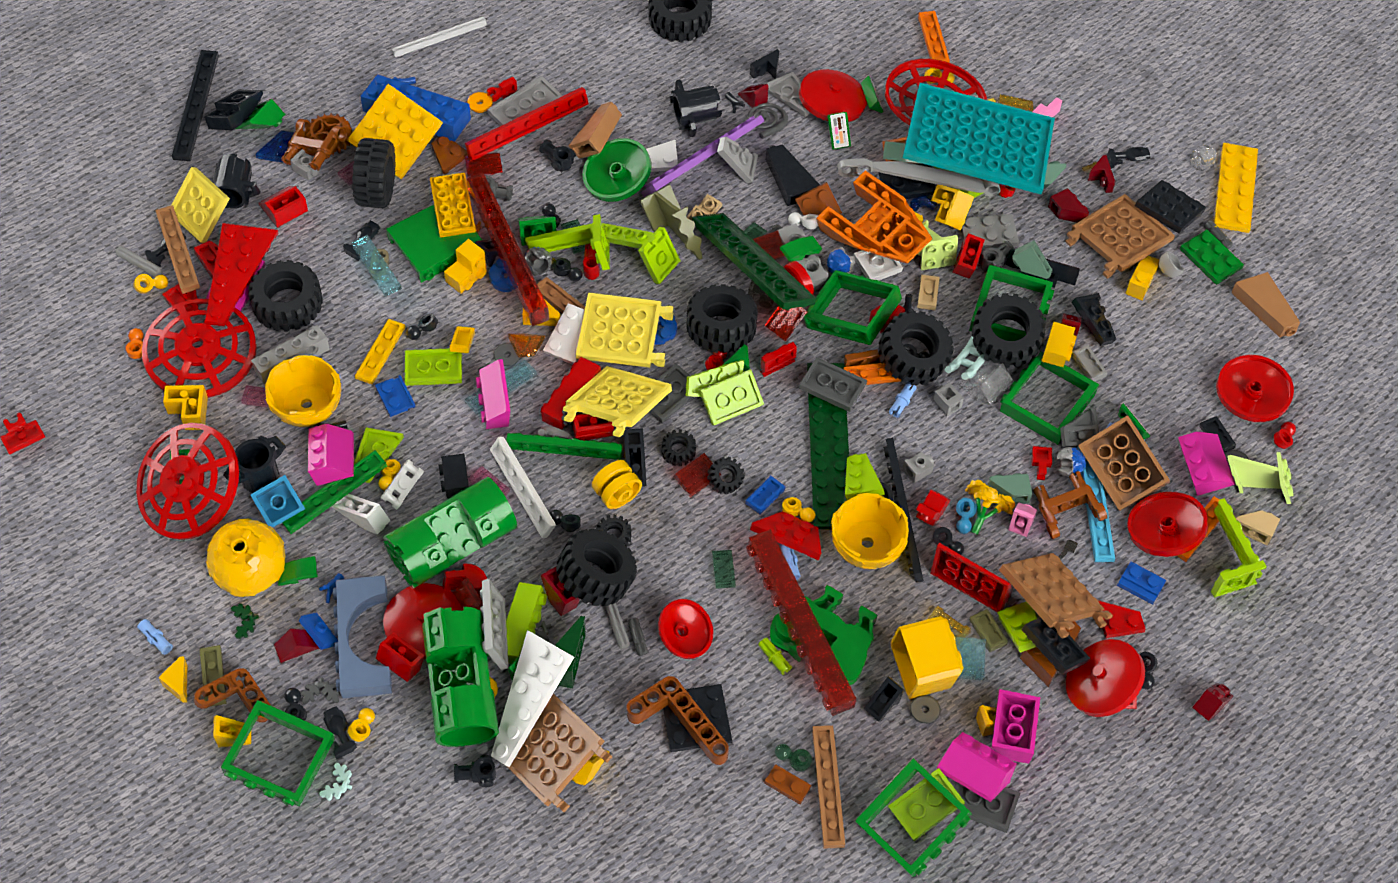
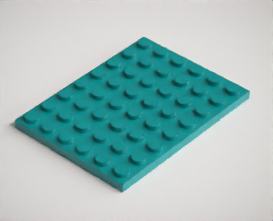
(979, 138)

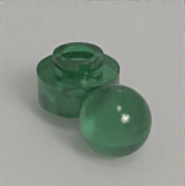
(784, 752)

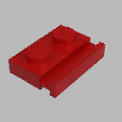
(778, 359)

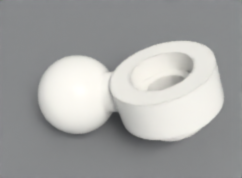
(808, 221)

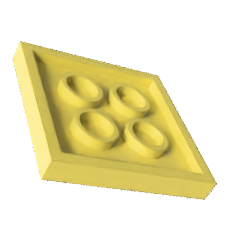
(199, 204)

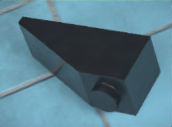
(635, 452)

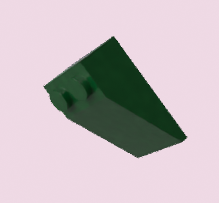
(572, 643)

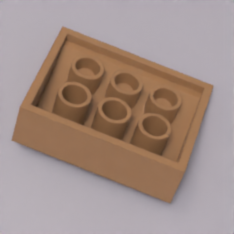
(1124, 463)

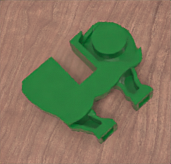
(847, 641)

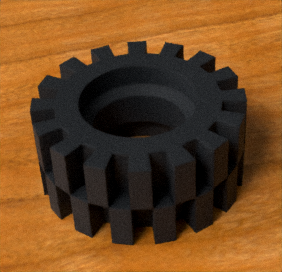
(678, 457)
(720, 485)
(615, 523)

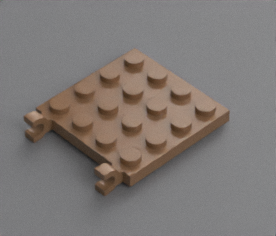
(1121, 234)
(1054, 592)
(556, 752)

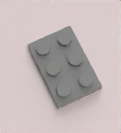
(993, 229)

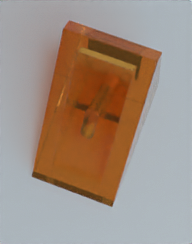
(526, 344)

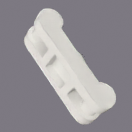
(402, 484)

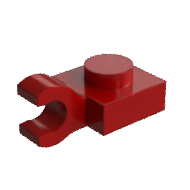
(504, 90)
(1042, 458)

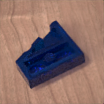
(275, 147)

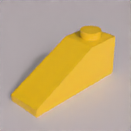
(1142, 277)

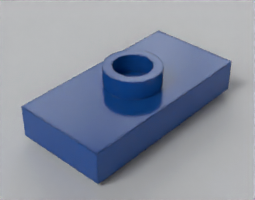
(765, 495)
(318, 630)

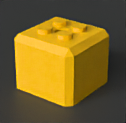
(926, 656)

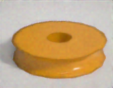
(479, 97)

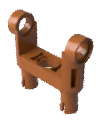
(319, 149)
(1080, 495)

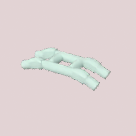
(961, 360)

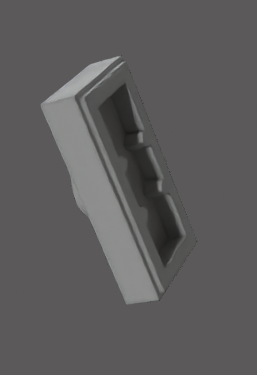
(1089, 363)

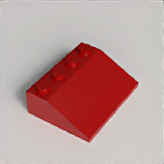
(970, 578)

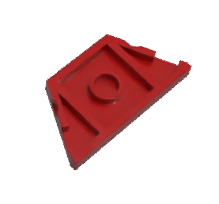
(791, 532)

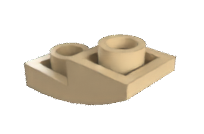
(708, 206)

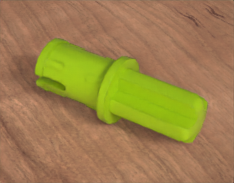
(775, 656)

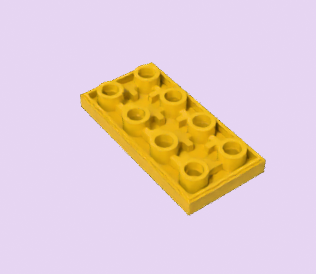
(452, 205)

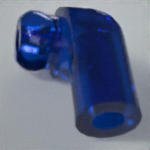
(922, 201)

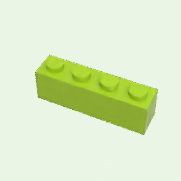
(523, 616)

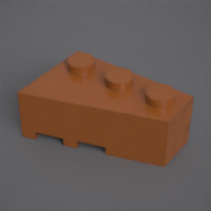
(1040, 664)

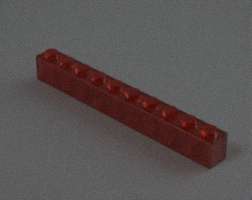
(508, 249)
(801, 622)

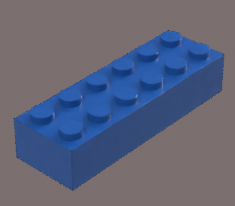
(450, 111)

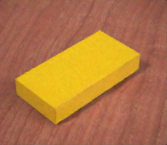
(462, 339)

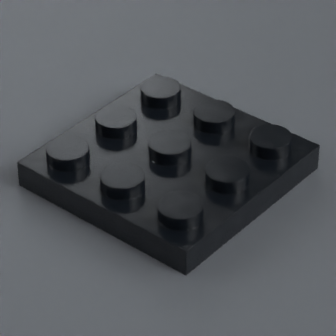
(1170, 206)
(712, 703)

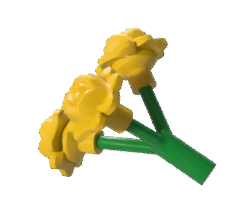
(989, 495)

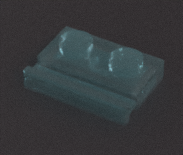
(973, 657)

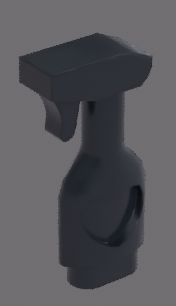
(1131, 154)
(370, 229)
(153, 256)
(338, 725)

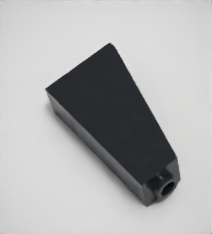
(789, 174)

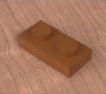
(862, 358)
(787, 784)

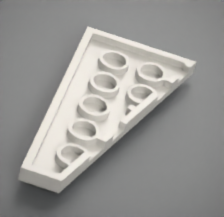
(533, 684)

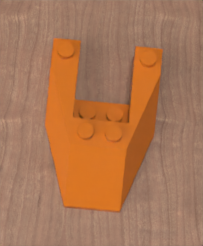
(885, 229)

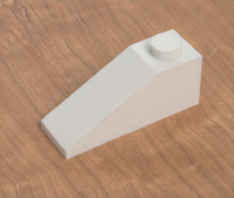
(363, 513)

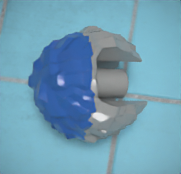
(840, 261)
(1071, 461)

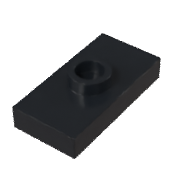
(1215, 426)

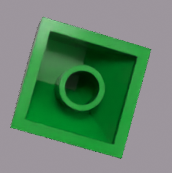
(264, 116)
(535, 226)

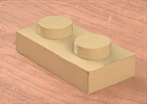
(928, 292)

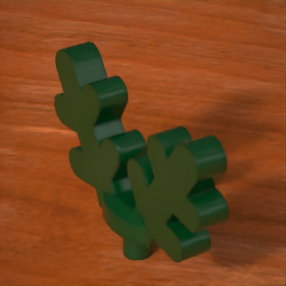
(247, 625)

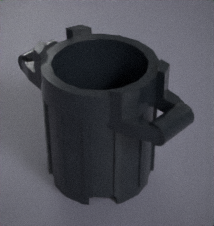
(694, 106)
(233, 178)
(257, 462)

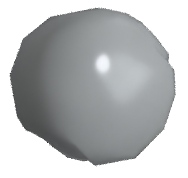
(1170, 265)

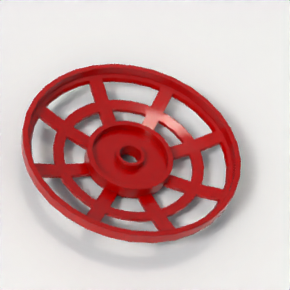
(942, 81)
(198, 356)
(192, 483)

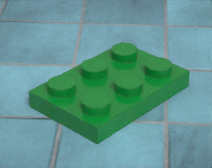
(1211, 257)

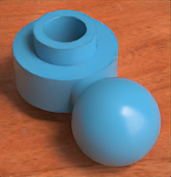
(964, 525)

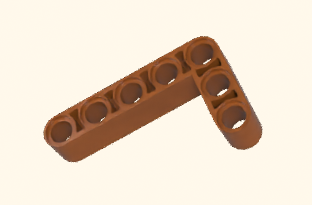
(684, 714)

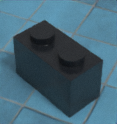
(455, 474)

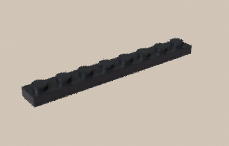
(195, 105)
(900, 500)

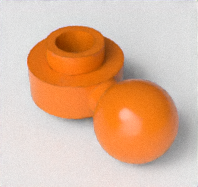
(134, 347)

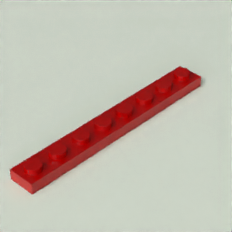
(526, 123)

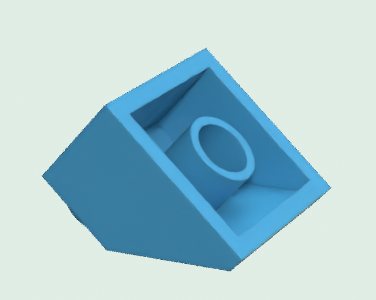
(277, 501)

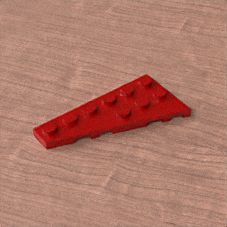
(236, 263)

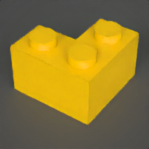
(953, 206)
(468, 267)
(1059, 344)
(188, 401)

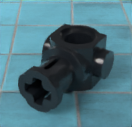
(561, 157)
(473, 771)

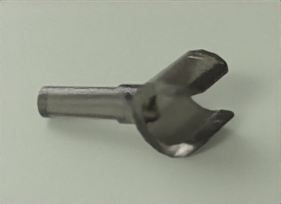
(1070, 546)

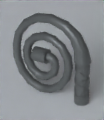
(763, 112)

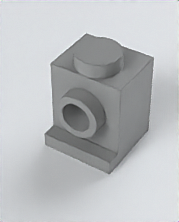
(301, 166)
(948, 399)
(918, 467)

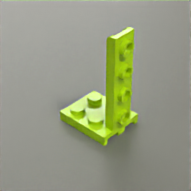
(576, 236)
(654, 248)
(1251, 566)

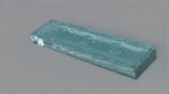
(376, 265)
(514, 378)

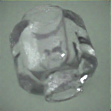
(1203, 157)

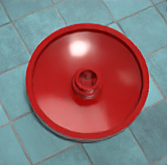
(832, 92)
(1255, 388)
(1167, 524)
(407, 610)
(1107, 680)

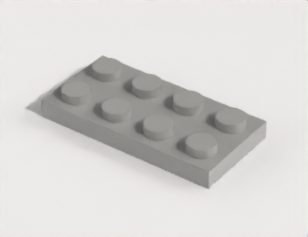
(524, 101)
(494, 624)

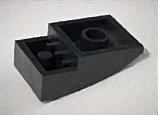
(233, 109)

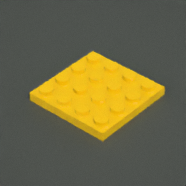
(401, 122)

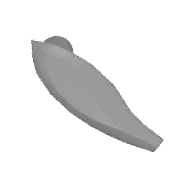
(553, 431)

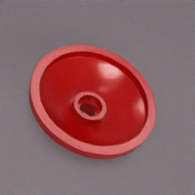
(693, 625)

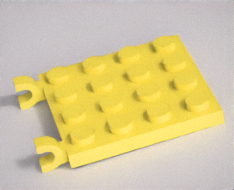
(621, 330)
(617, 398)

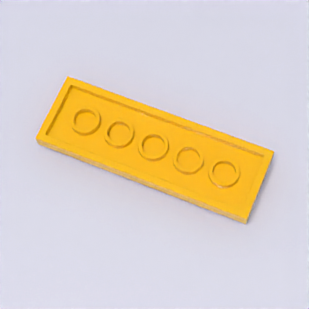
(1236, 187)

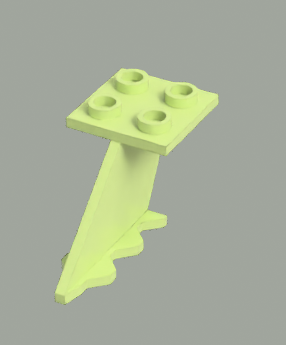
(939, 251)
(1260, 475)

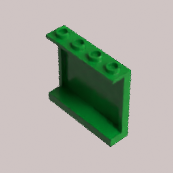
(422, 245)

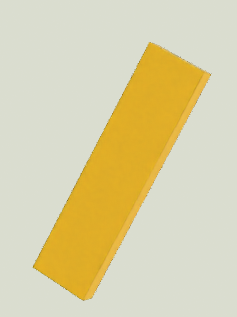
(380, 351)

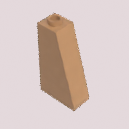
(596, 131)
(1267, 303)

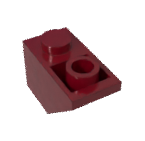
(1067, 206)
(1213, 701)

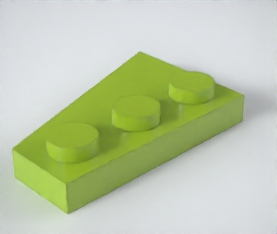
(382, 441)
(861, 477)

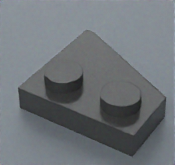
(1080, 429)

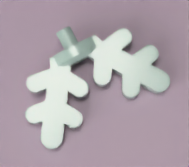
(337, 790)

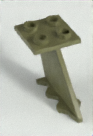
(663, 211)

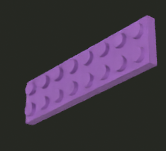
(699, 156)

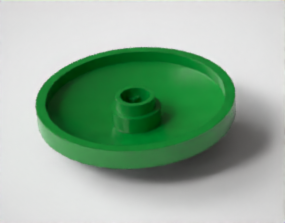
(617, 170)

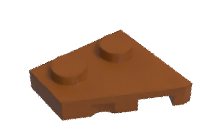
(448, 153)
(817, 200)

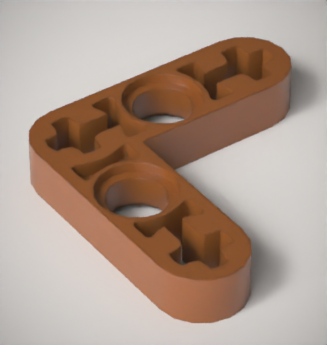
(233, 687)

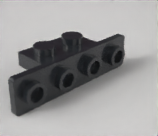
(1060, 271)

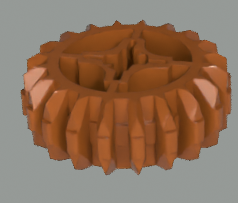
(320, 128)

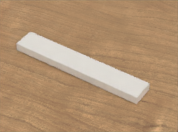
(522, 487)

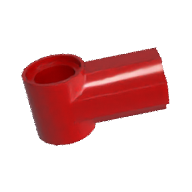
(590, 266)

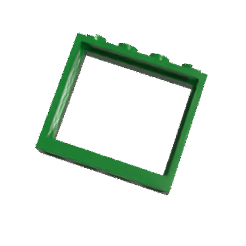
(1020, 280)
(816, 321)
(1032, 421)
(293, 723)
(889, 793)

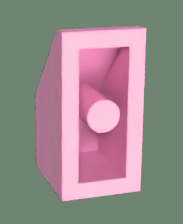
(1022, 519)

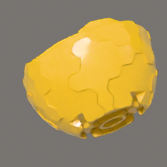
(303, 381)
(873, 520)
(247, 570)

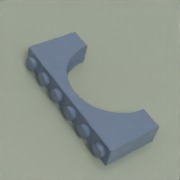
(355, 675)

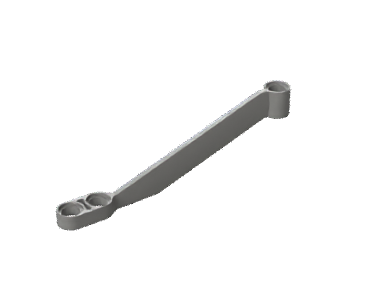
(919, 173)

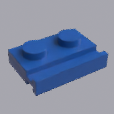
(395, 396)
(1141, 582)

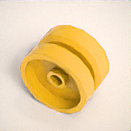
(616, 484)

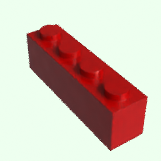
(580, 374)

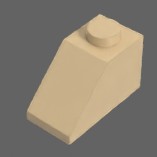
(1259, 525)

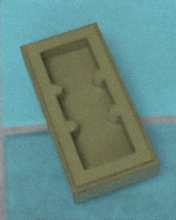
(989, 630)

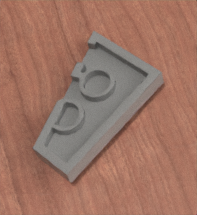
(787, 90)
(738, 158)

